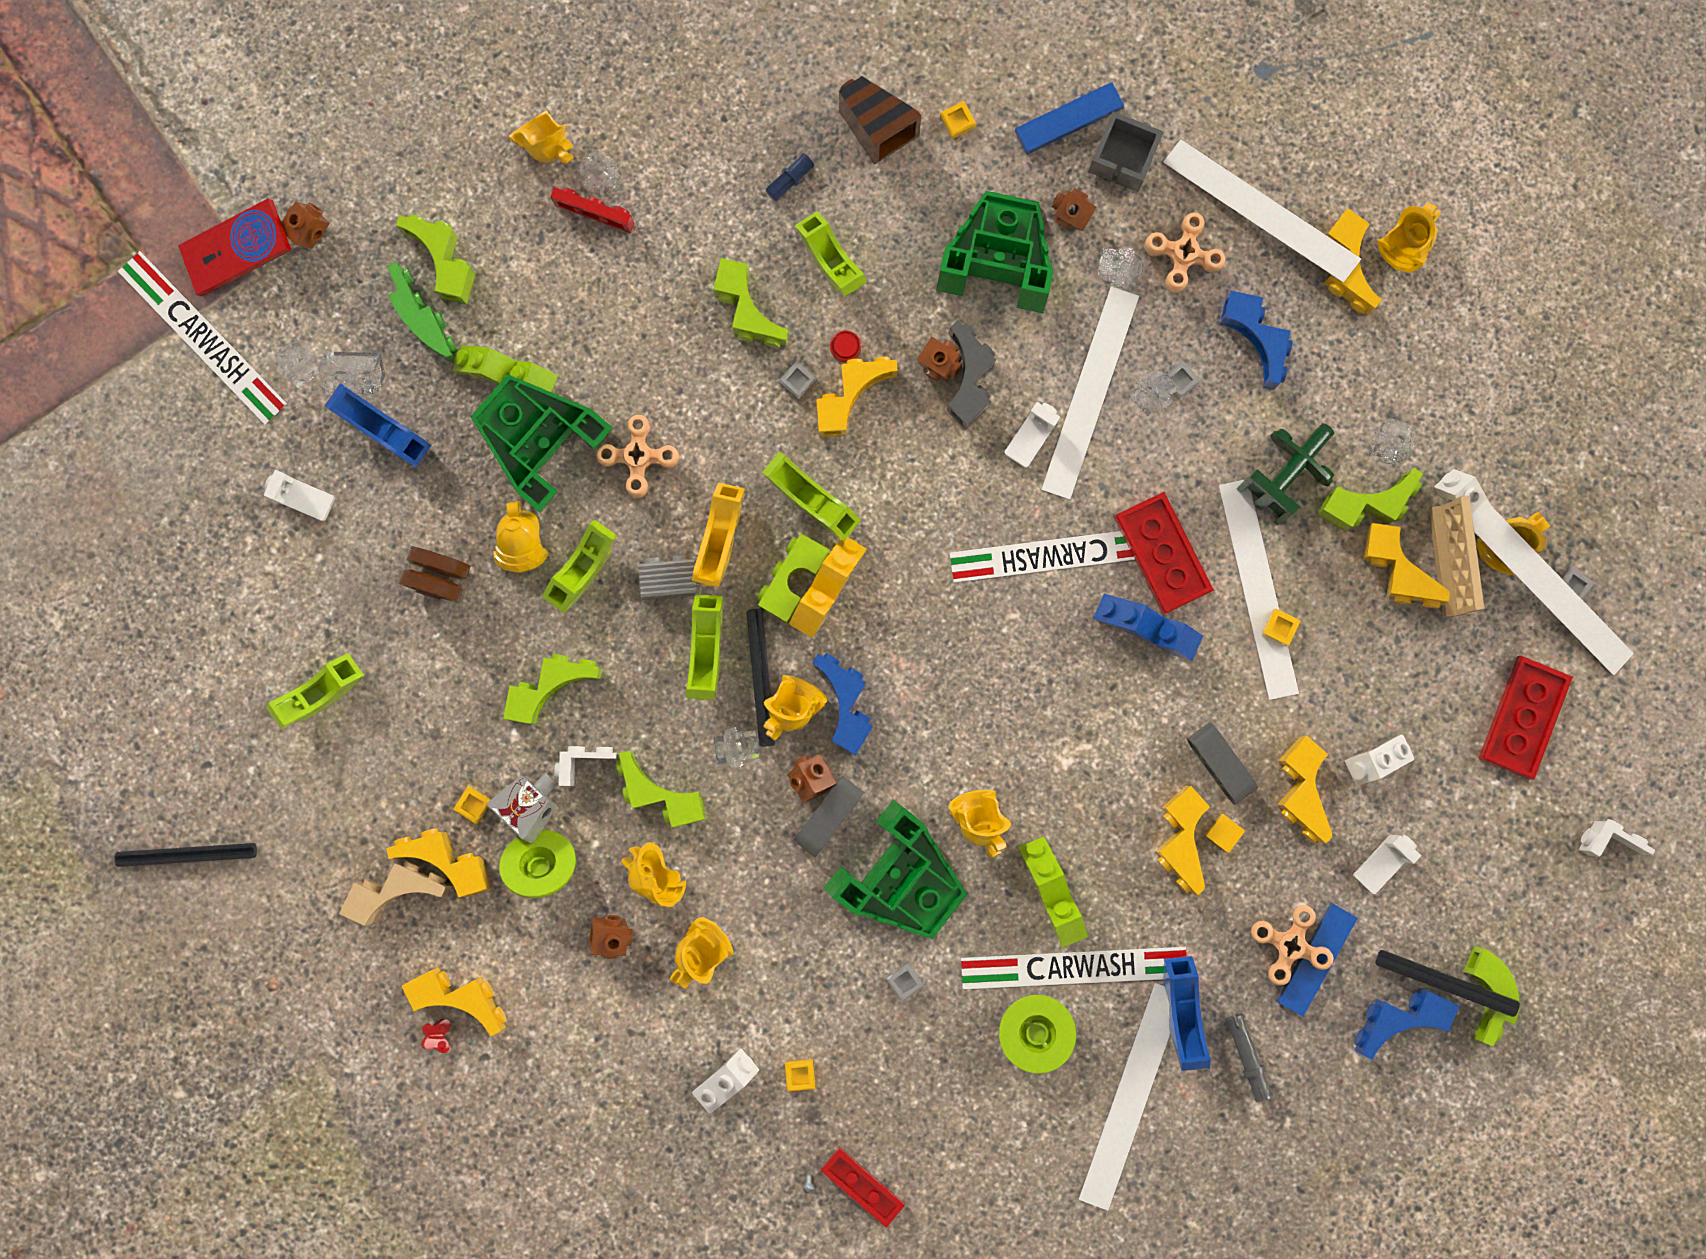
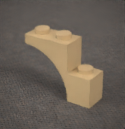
(367, 899)

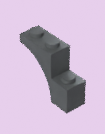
(977, 360)

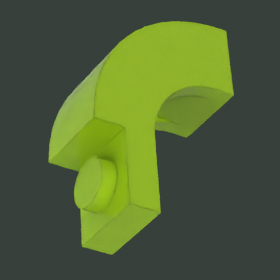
(829, 254)
(581, 568)
(316, 694)
(1496, 977)

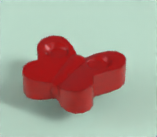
(435, 1036)

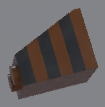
(877, 118)

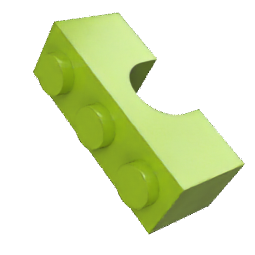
(803, 556)

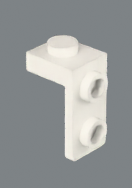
(1032, 434)
(1459, 484)
(298, 495)
(1379, 761)
(565, 769)
(1597, 837)
(1386, 862)
(726, 1081)

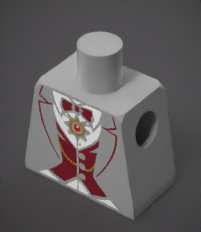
(525, 806)

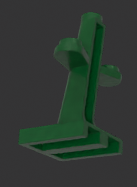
(1272, 492)

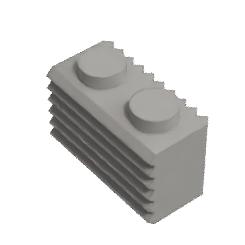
(667, 578)

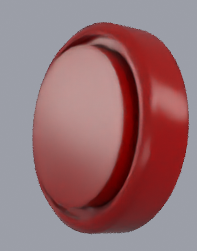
(845, 346)

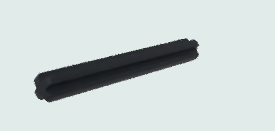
(759, 672)
(185, 854)
(1447, 983)

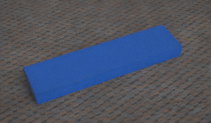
(1069, 118)
(1305, 977)

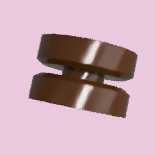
(434, 574)

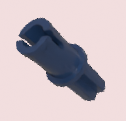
(789, 177)

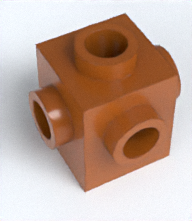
(1081, 213)
(304, 224)
(934, 353)
(811, 777)
(609, 936)

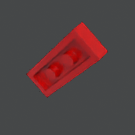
(592, 209)
(862, 1187)

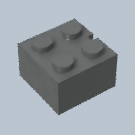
(1125, 151)

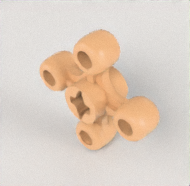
(1194, 253)
(625, 455)
(1304, 951)

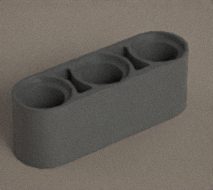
(1222, 763)
(828, 816)

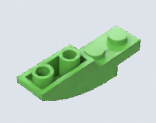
(422, 322)

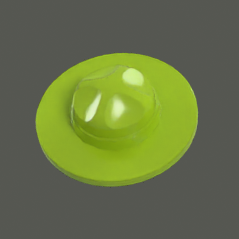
(538, 867)
(1037, 1034)

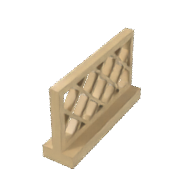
(1457, 557)

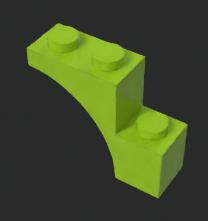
(453, 277)
(748, 323)
(494, 366)
(811, 497)
(1346, 507)
(705, 647)
(525, 703)
(641, 791)
(1054, 892)

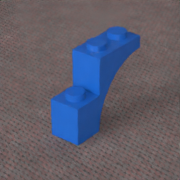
(1272, 344)
(377, 425)
(1145, 623)
(848, 685)
(1185, 1018)
(1386, 1020)

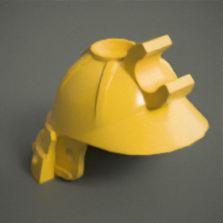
(543, 139)
(1411, 239)
(1529, 530)
(518, 540)
(792, 706)
(980, 819)
(651, 877)
(700, 953)

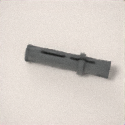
(1253, 1069)

